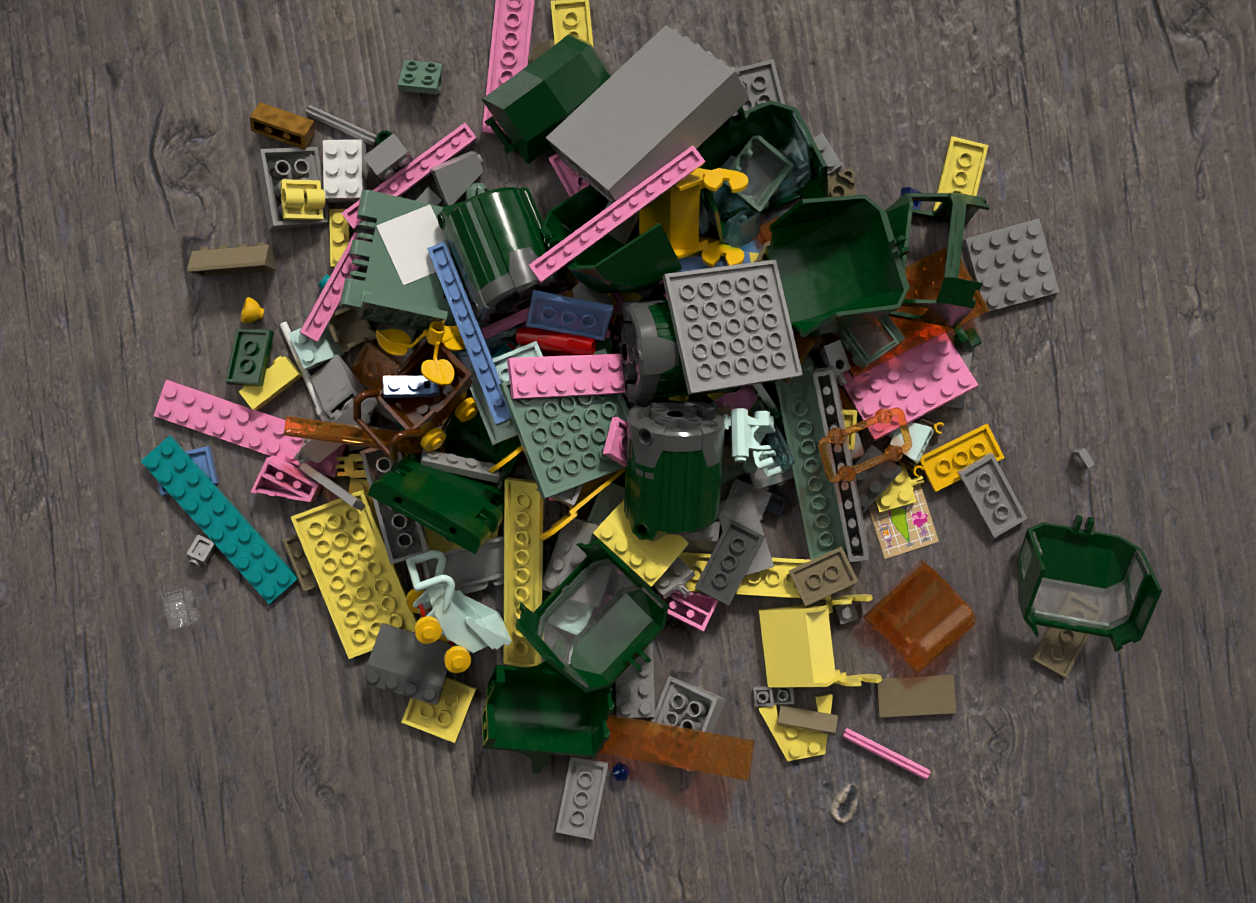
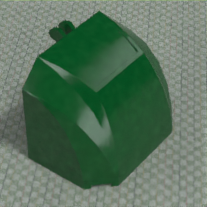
(608, 263)
(837, 263)

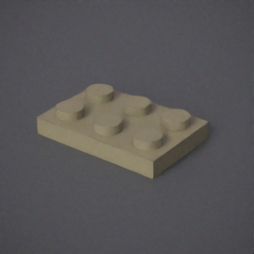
(823, 576)

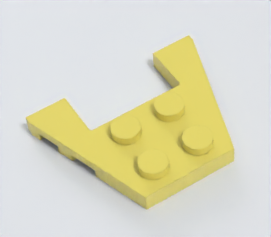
(796, 742)

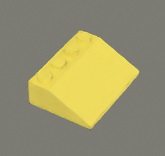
(643, 557)

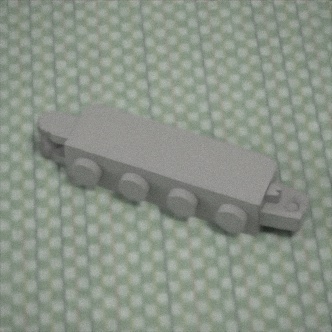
(319, 450)

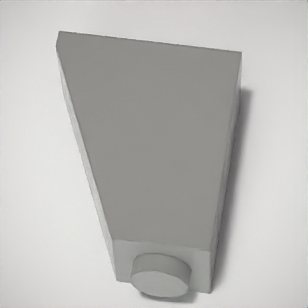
(457, 175)

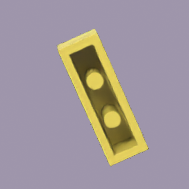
(276, 380)

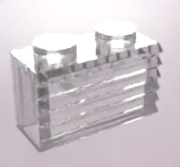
(180, 608)

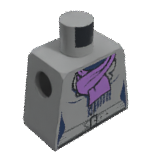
(832, 355)

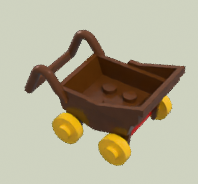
(422, 414)

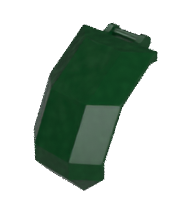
(544, 95)

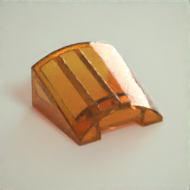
(921, 616)

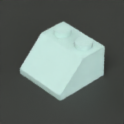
(315, 353)

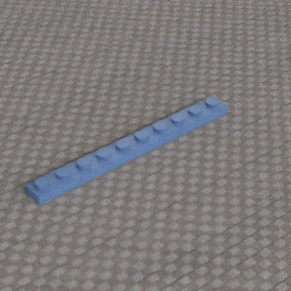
(470, 331)

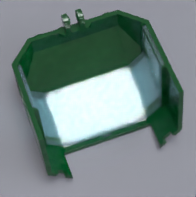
(787, 133)

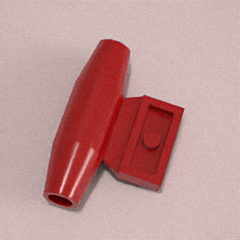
(556, 343)

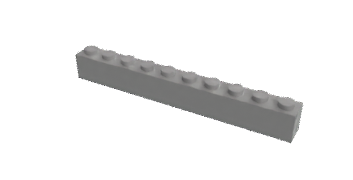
(840, 455)

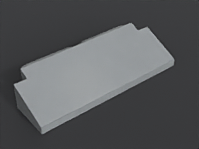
(470, 570)

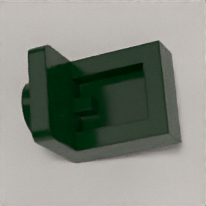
(967, 339)

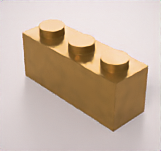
(282, 125)

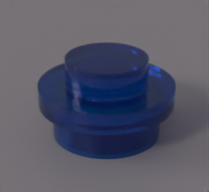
(620, 772)

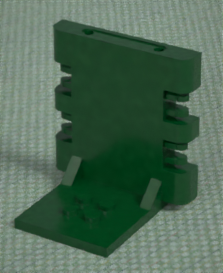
(450, 503)

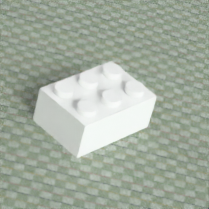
(344, 170)

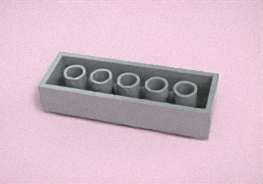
(401, 535)

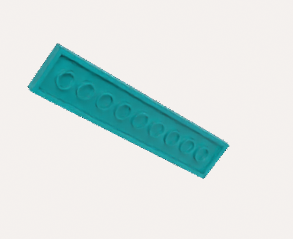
(219, 519)

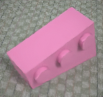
(285, 480)
(693, 610)

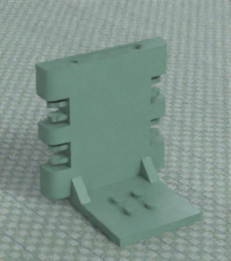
(382, 293)

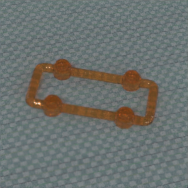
(891, 453)

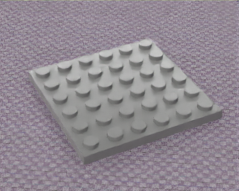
(732, 326)

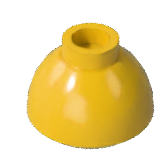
(251, 311)

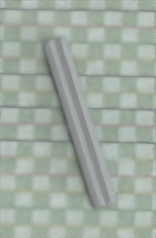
(341, 125)

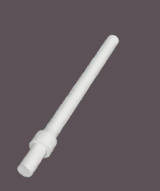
(305, 374)

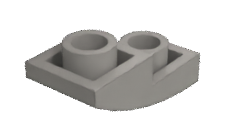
(773, 695)

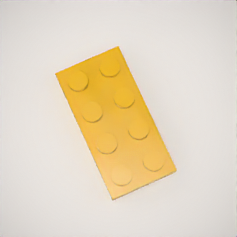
(946, 460)

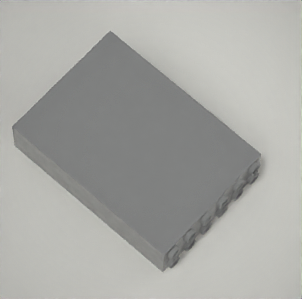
(648, 114)

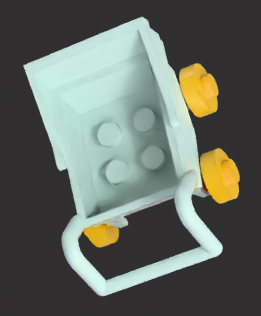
(453, 616)

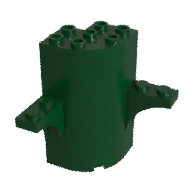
(543, 714)

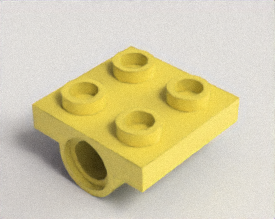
(302, 199)

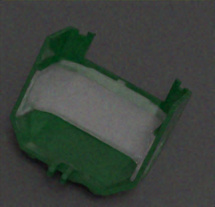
(1085, 582)
(595, 620)

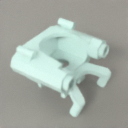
(746, 440)

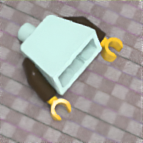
(921, 433)

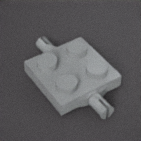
(674, 579)

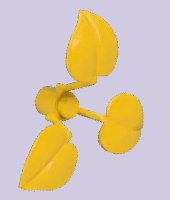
(437, 371)

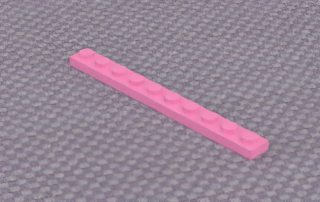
(616, 214)

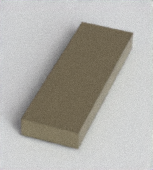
(300, 563)
(807, 720)

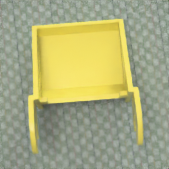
(800, 645)

